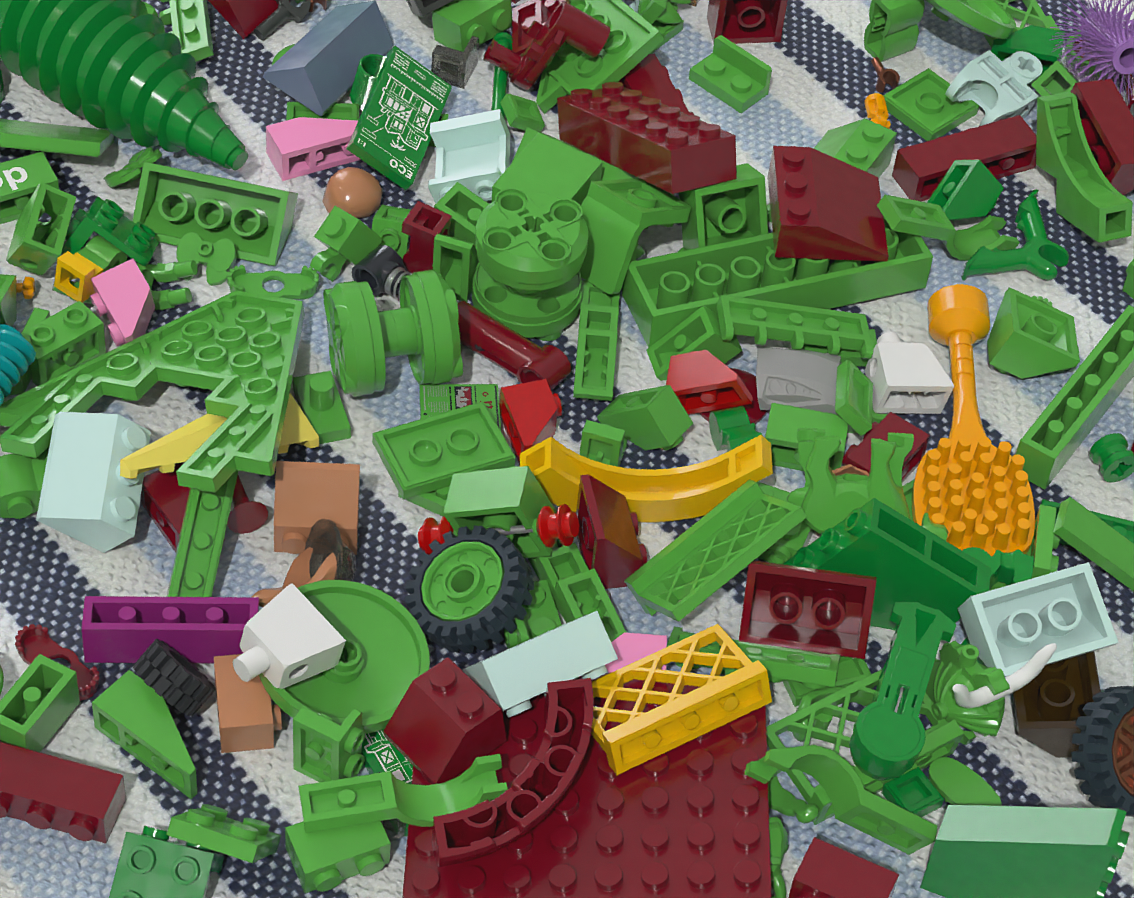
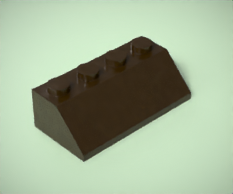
(1054, 701)

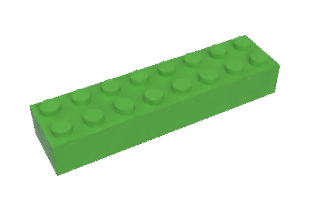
(675, 285)

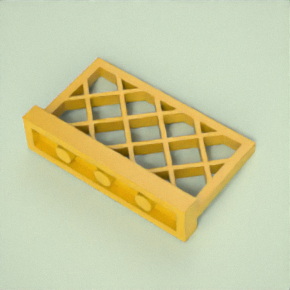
(680, 715)

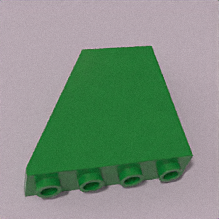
(902, 556)
(1025, 852)

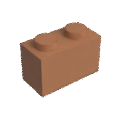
(243, 710)

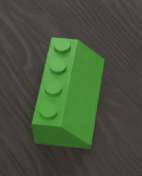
(860, 145)
(215, 208)

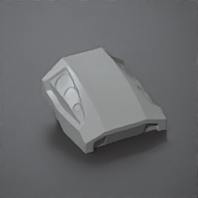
(796, 379)

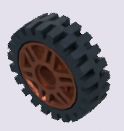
(1107, 749)

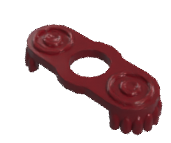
(36, 641)

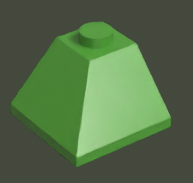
(1031, 337)

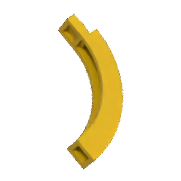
(651, 494)

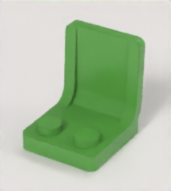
(615, 218)

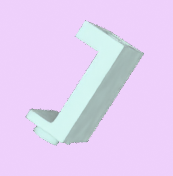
(470, 152)

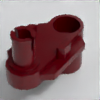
(564, 25)

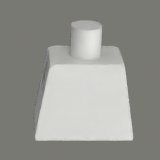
(906, 377)
(288, 641)

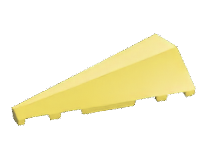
(183, 442)

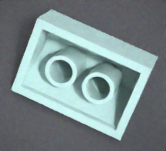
(83, 480)
(1028, 615)
(554, 656)

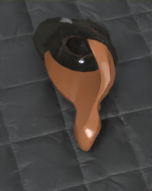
(323, 559)

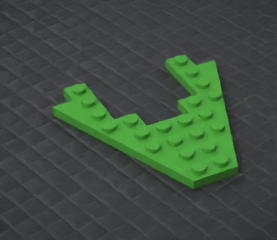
(233, 346)

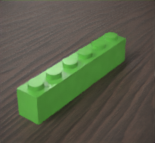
(1080, 403)

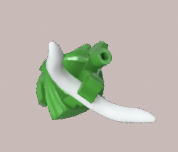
(974, 692)

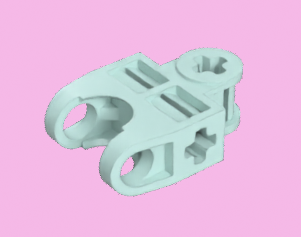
(998, 85)

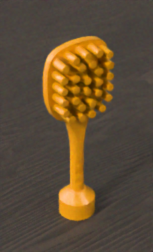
(967, 480)

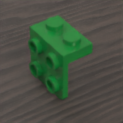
(110, 223)
(162, 868)

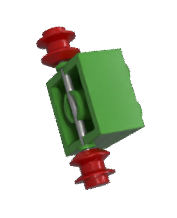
(507, 502)

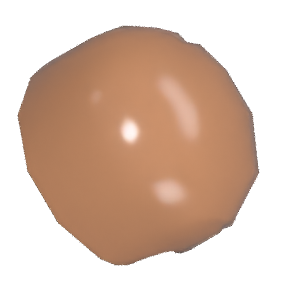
(353, 192)

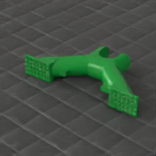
(1034, 256)

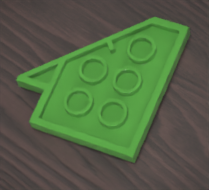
(627, 45)

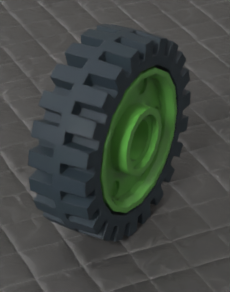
(469, 589)

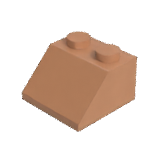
(313, 493)

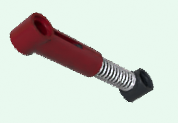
(477, 330)

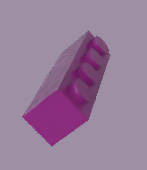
(197, 627)

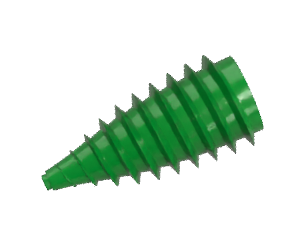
(118, 73)

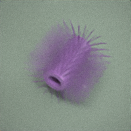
(1106, 38)

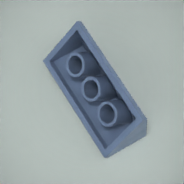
(327, 57)

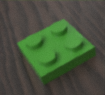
(213, 830)

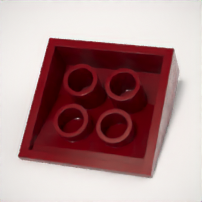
(824, 207)

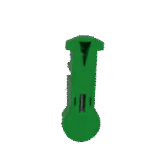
(889, 730)

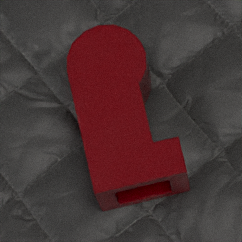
(423, 225)

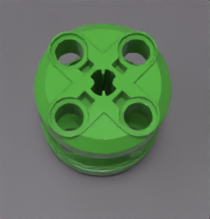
(530, 262)
(421, 329)

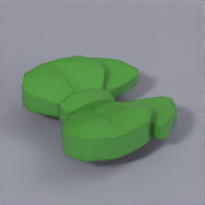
(132, 169)
(217, 256)

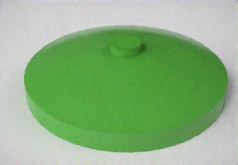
(979, 15)
(377, 662)

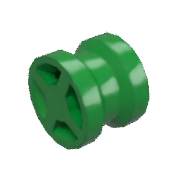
(1113, 457)

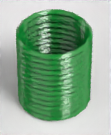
(365, 78)

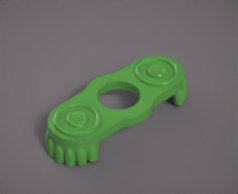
(296, 285)

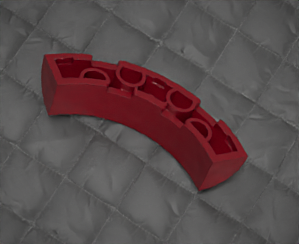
(533, 792)

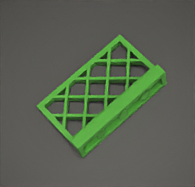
(715, 545)
(939, 742)

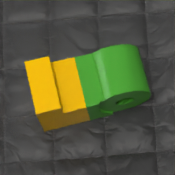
(87, 263)

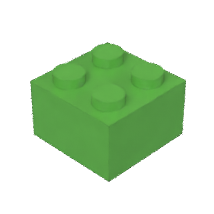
(726, 210)

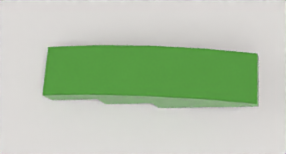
(596, 344)
(576, 588)

